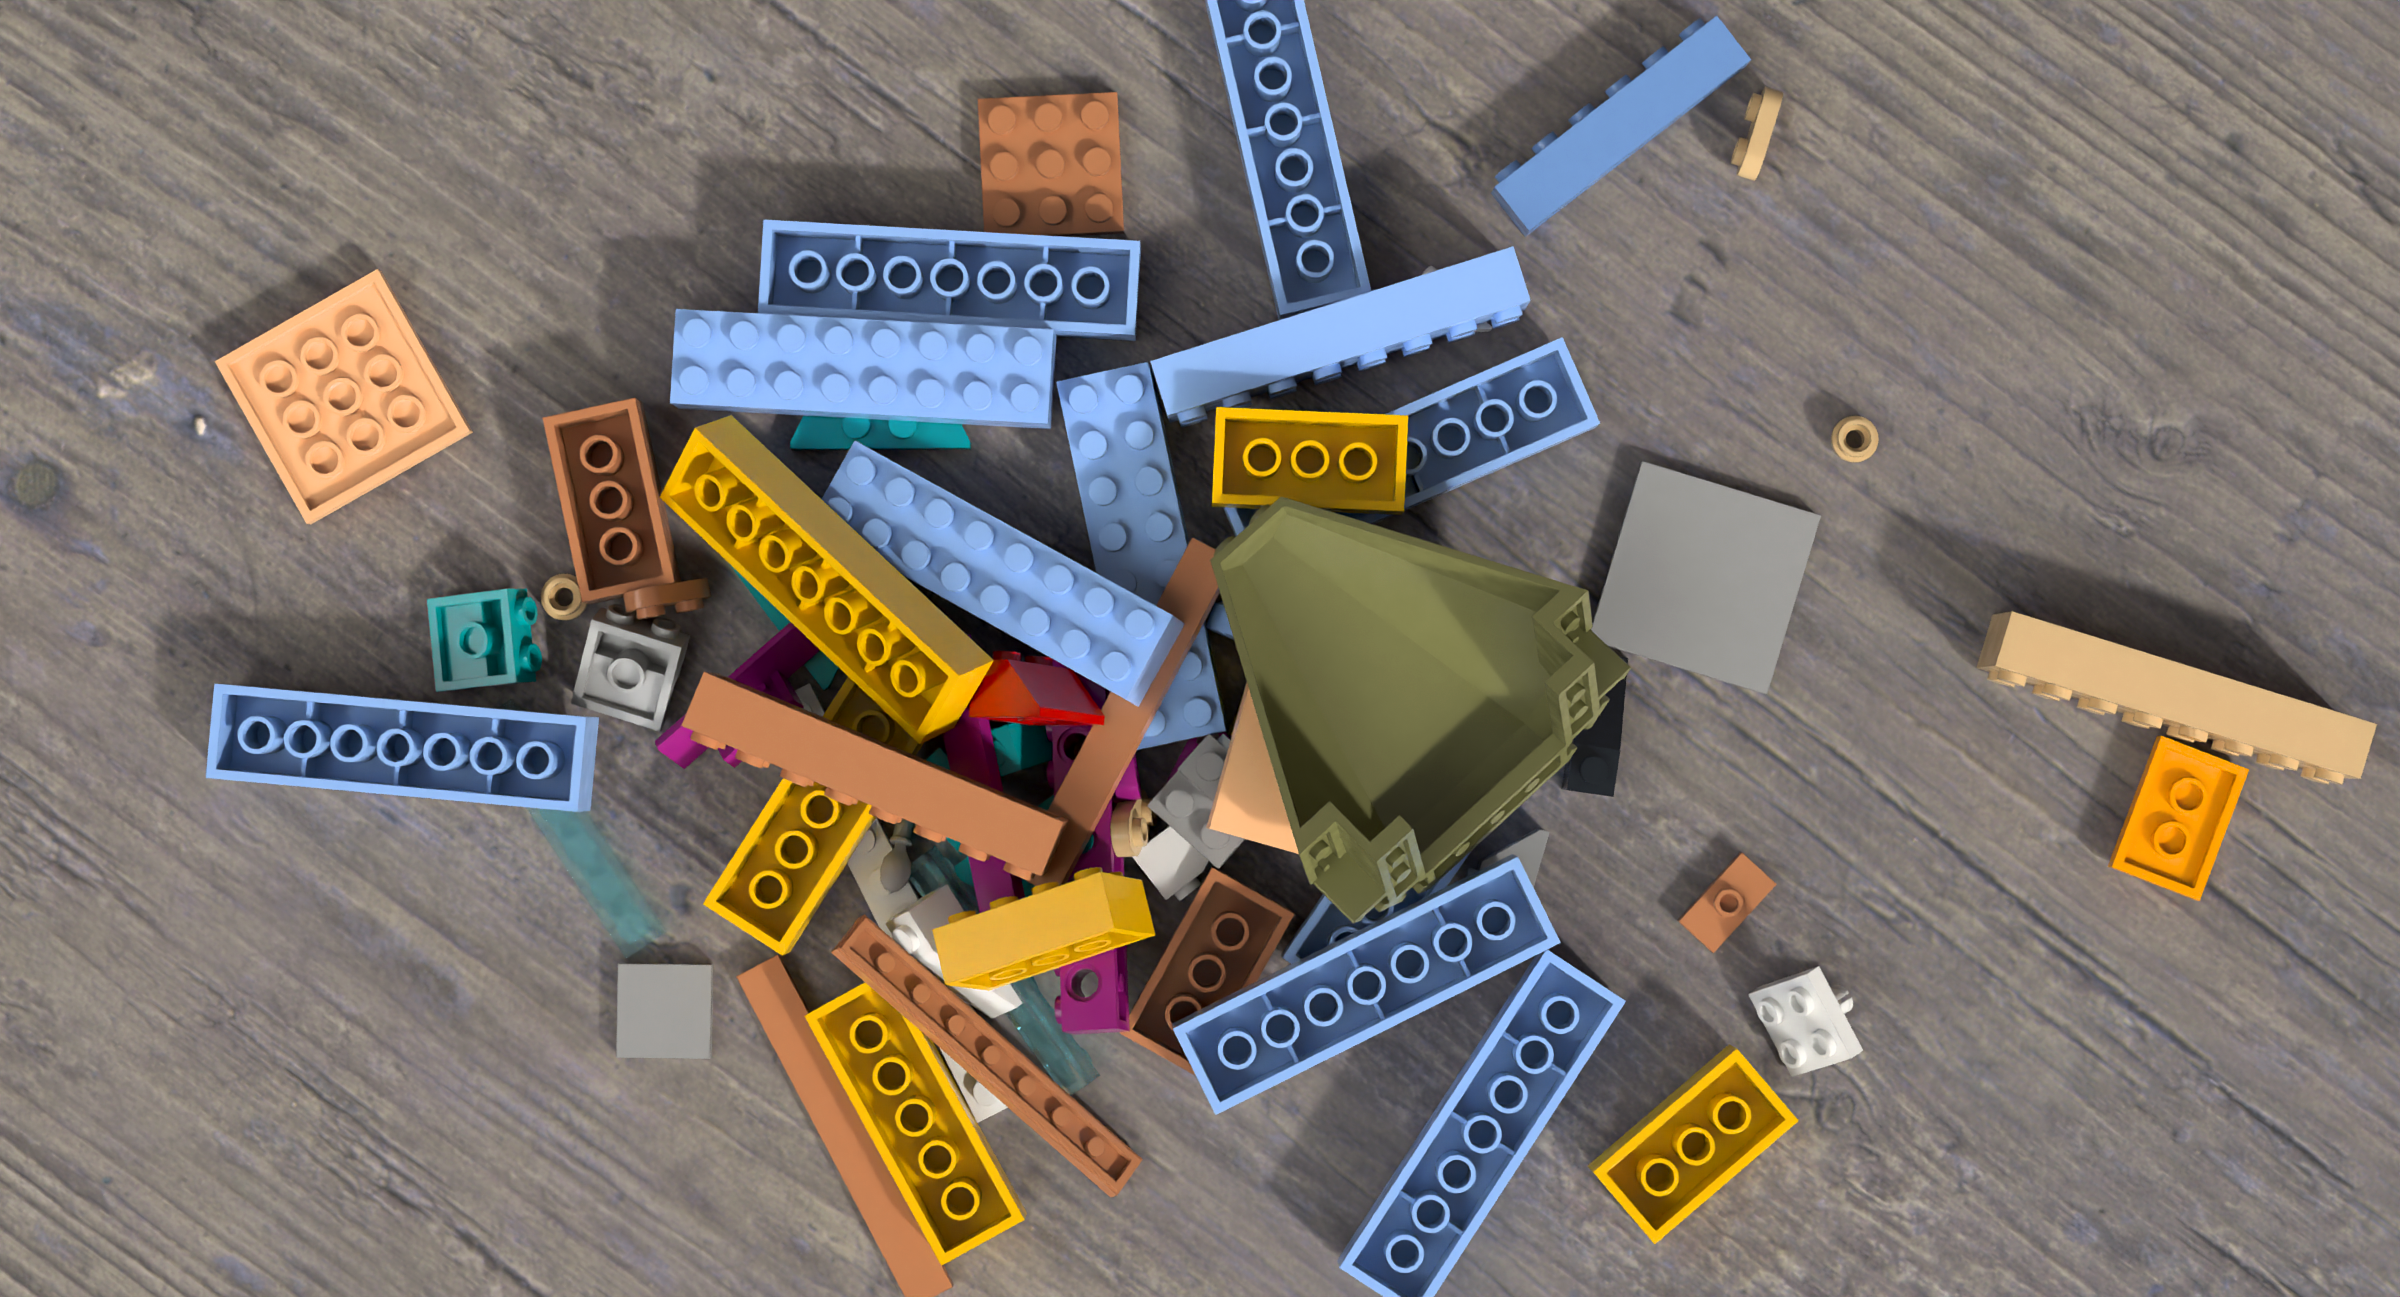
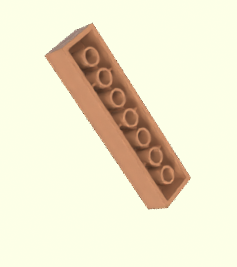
(874, 773)

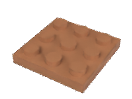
(1051, 165)

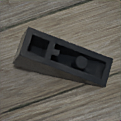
(1597, 754)

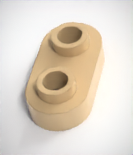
(1762, 113)
(1131, 826)

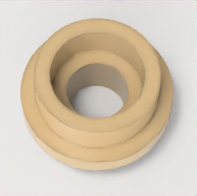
(1867, 432)
(550, 593)

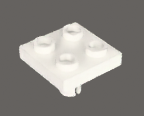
(1807, 1021)

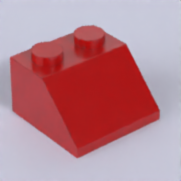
(1033, 694)

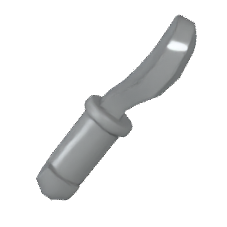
(896, 864)

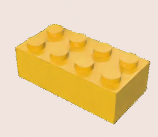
(1311, 458)
(1043, 930)
(1693, 1143)

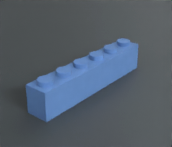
(1620, 125)

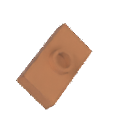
(1726, 902)

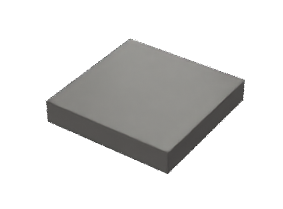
(664, 1010)

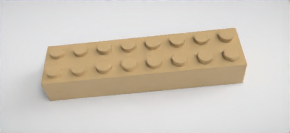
(2177, 696)

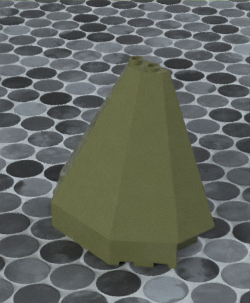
(1403, 691)

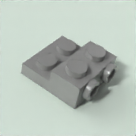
(630, 667)
(1189, 798)

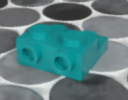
(483, 639)

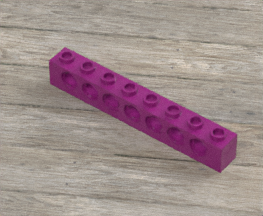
(1109, 1005)

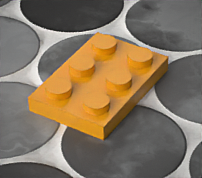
(2178, 818)

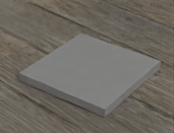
(1704, 577)

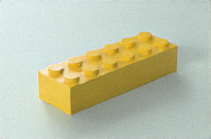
(801, 841)
(917, 1122)

